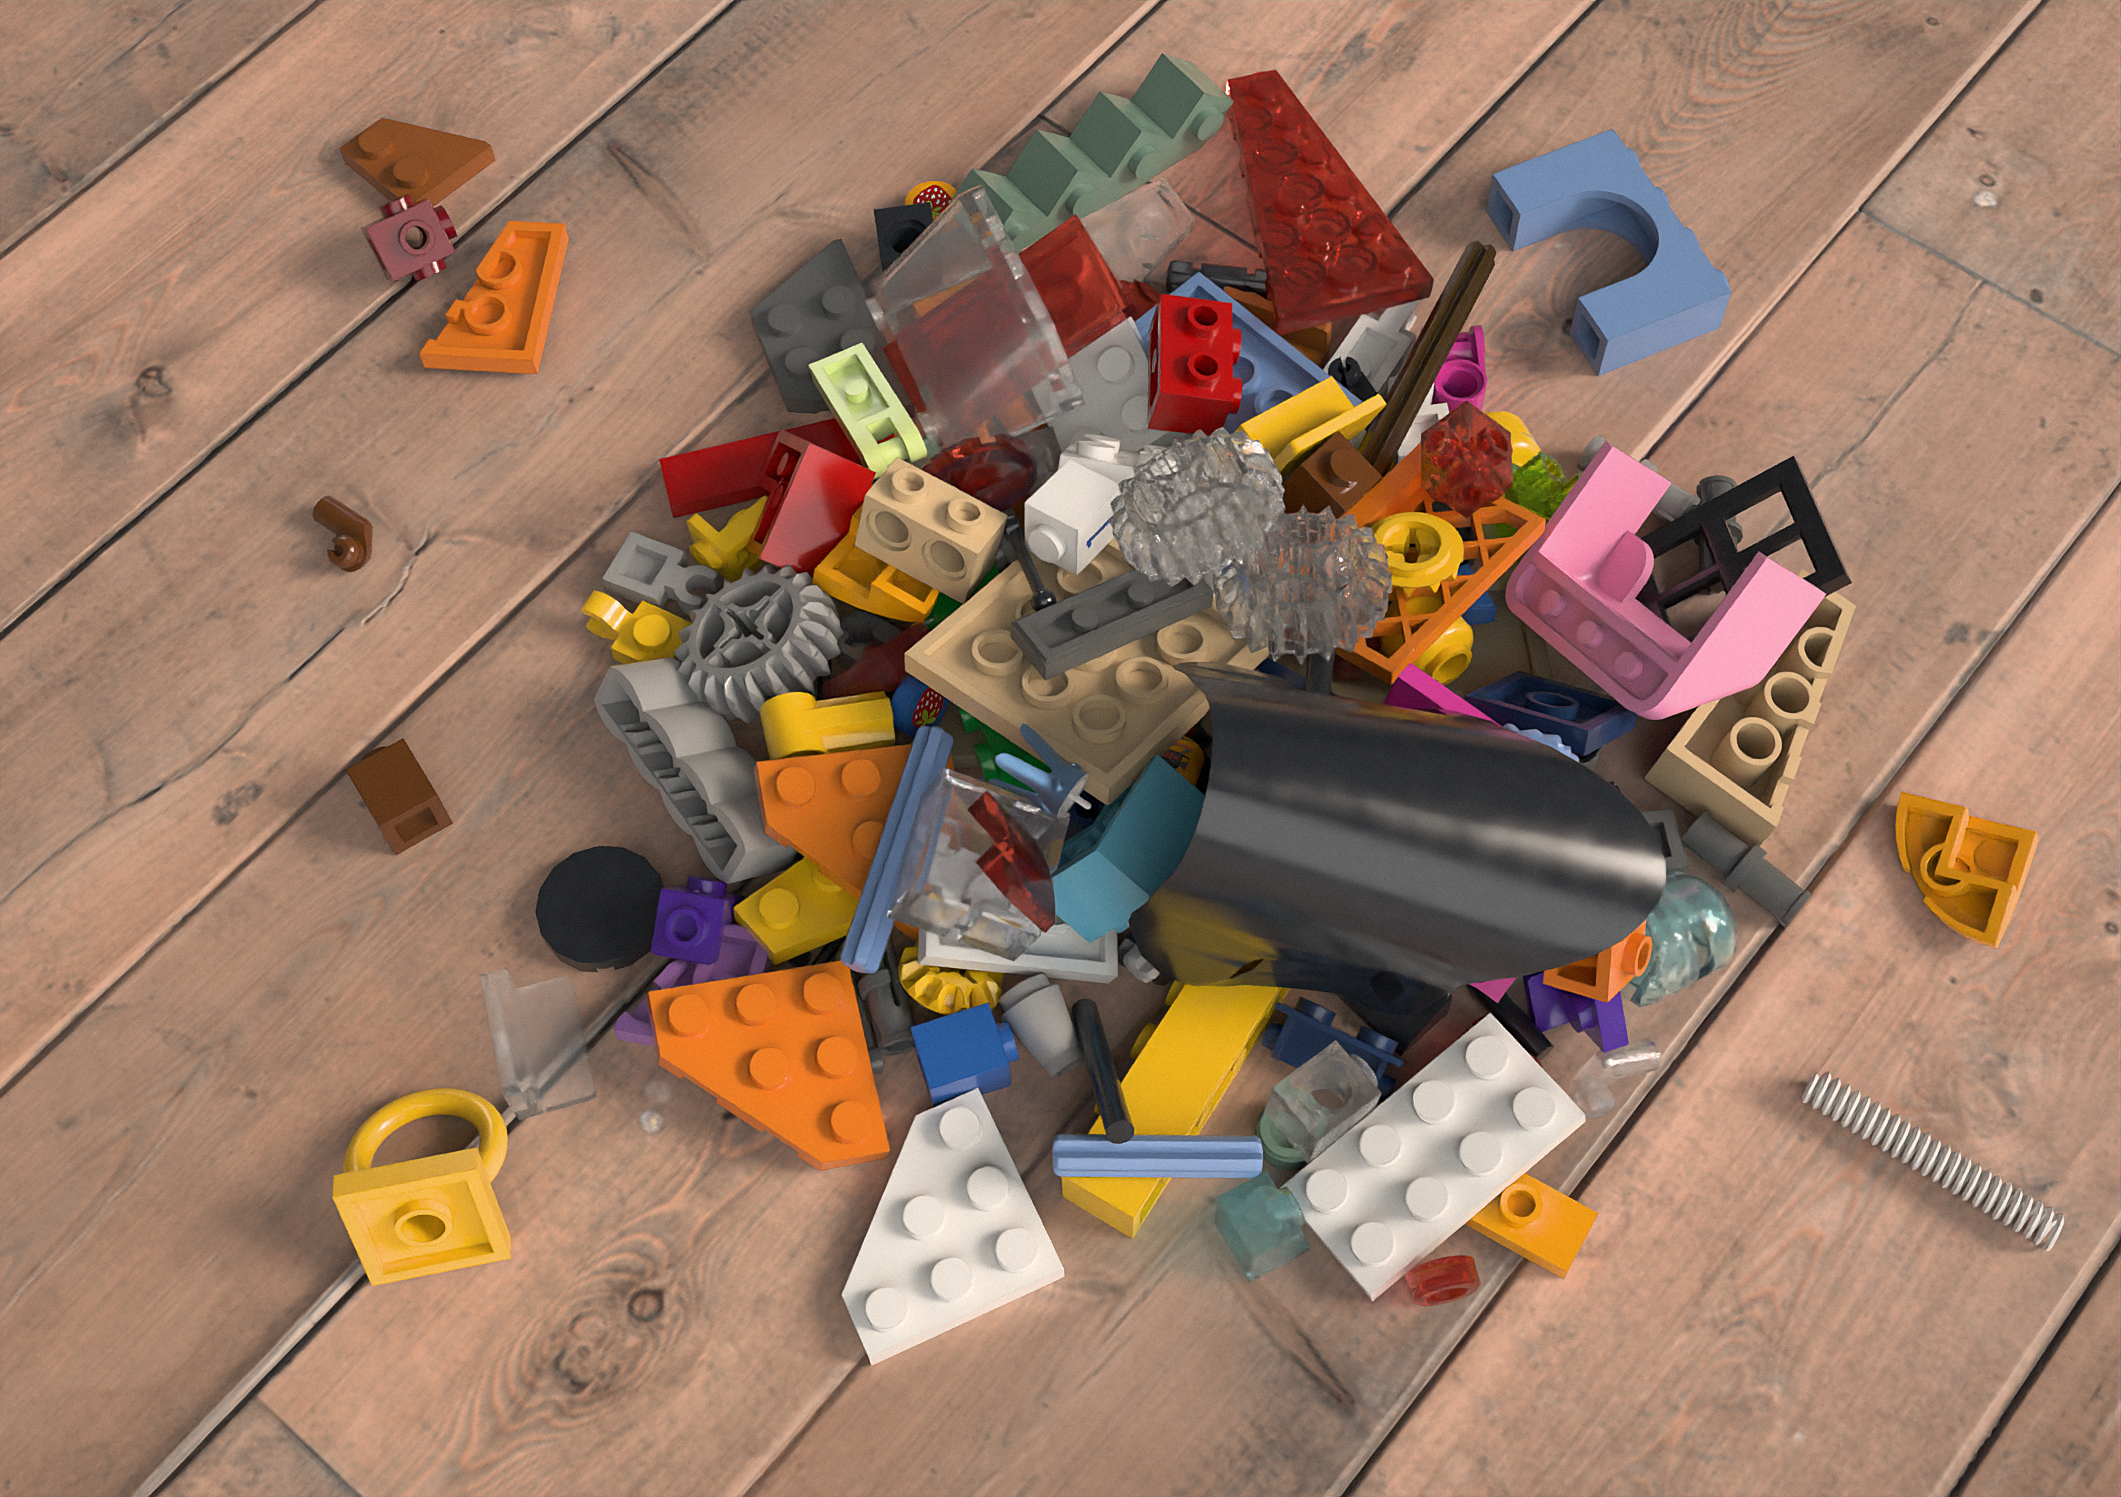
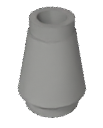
(1043, 1024)

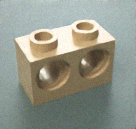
(930, 530)

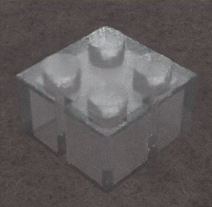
(939, 872)

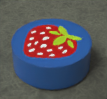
(916, 706)

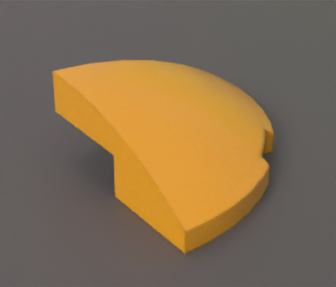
(872, 583)
(1964, 865)

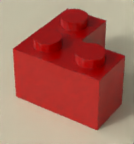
(807, 503)

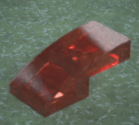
(1015, 862)

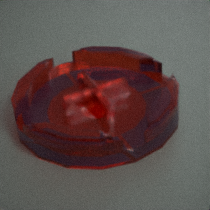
(990, 472)

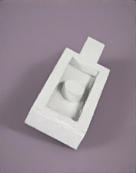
(1380, 343)

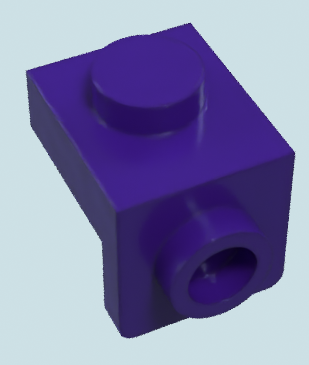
(693, 919)

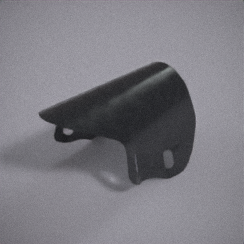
(1391, 844)

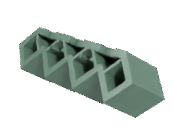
(1108, 153)

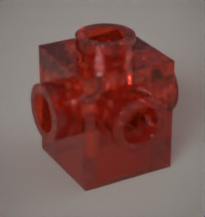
(1466, 460)

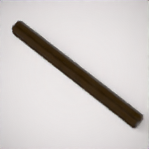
(1427, 356)

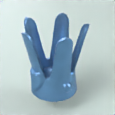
(1055, 790)

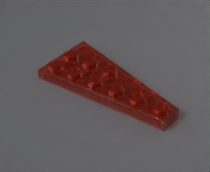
(1312, 219)

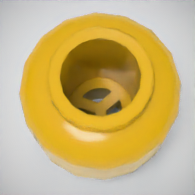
(1448, 654)

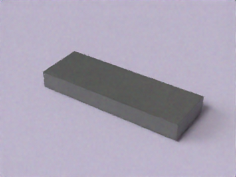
(1104, 620)

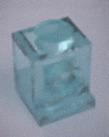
(1261, 1225)

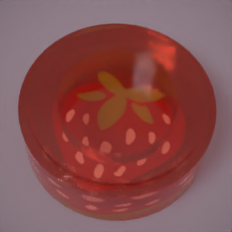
(1443, 1280)

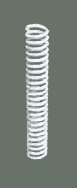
(1925, 1147)

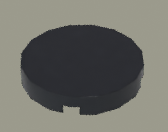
(600, 908)

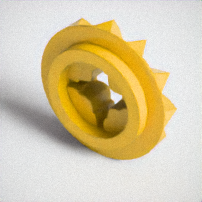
(1435, 540)
(948, 990)

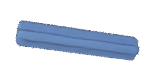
(1158, 1156)

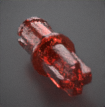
(879, 667)

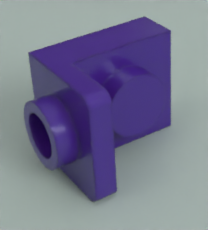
(1555, 1007)

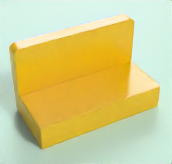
(1307, 421)

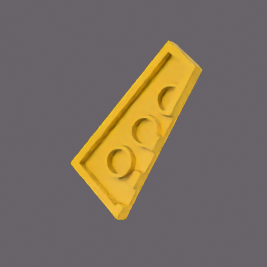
(796, 912)

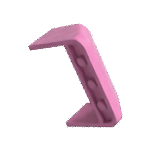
(1583, 586)

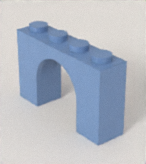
(1604, 188)

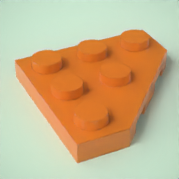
(833, 809)
(780, 1056)

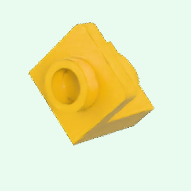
(726, 549)

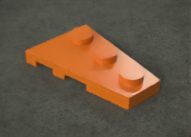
(509, 306)

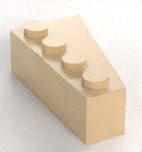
(1747, 746)

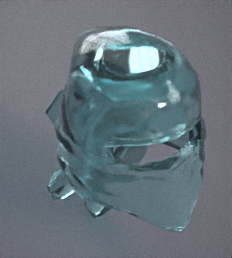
(1690, 938)

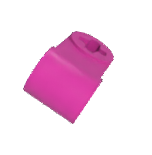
(1463, 372)

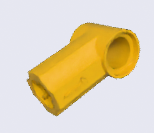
(806, 727)

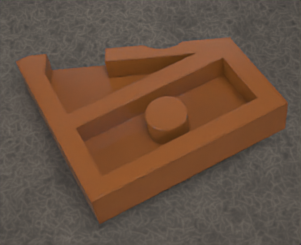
(415, 160)

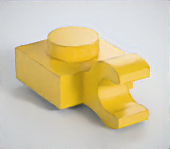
(638, 636)

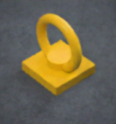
(430, 1209)

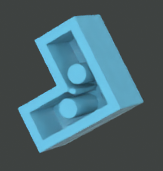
(1126, 851)

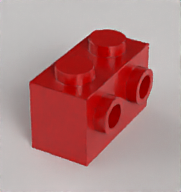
(1192, 365)

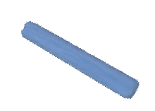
(870, 924)

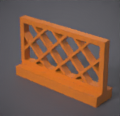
(1400, 493)

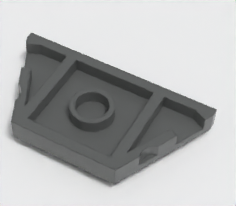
(813, 318)

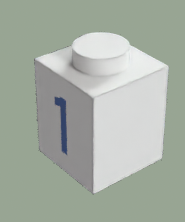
(1070, 517)

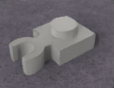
(657, 572)

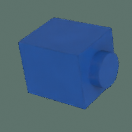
(964, 1053)

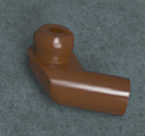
(352, 533)

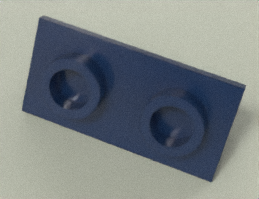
(1311, 1030)

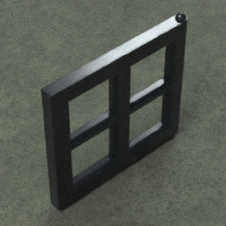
(1730, 563)

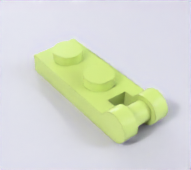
(867, 409)

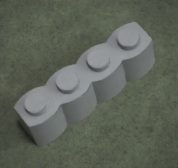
(695, 765)

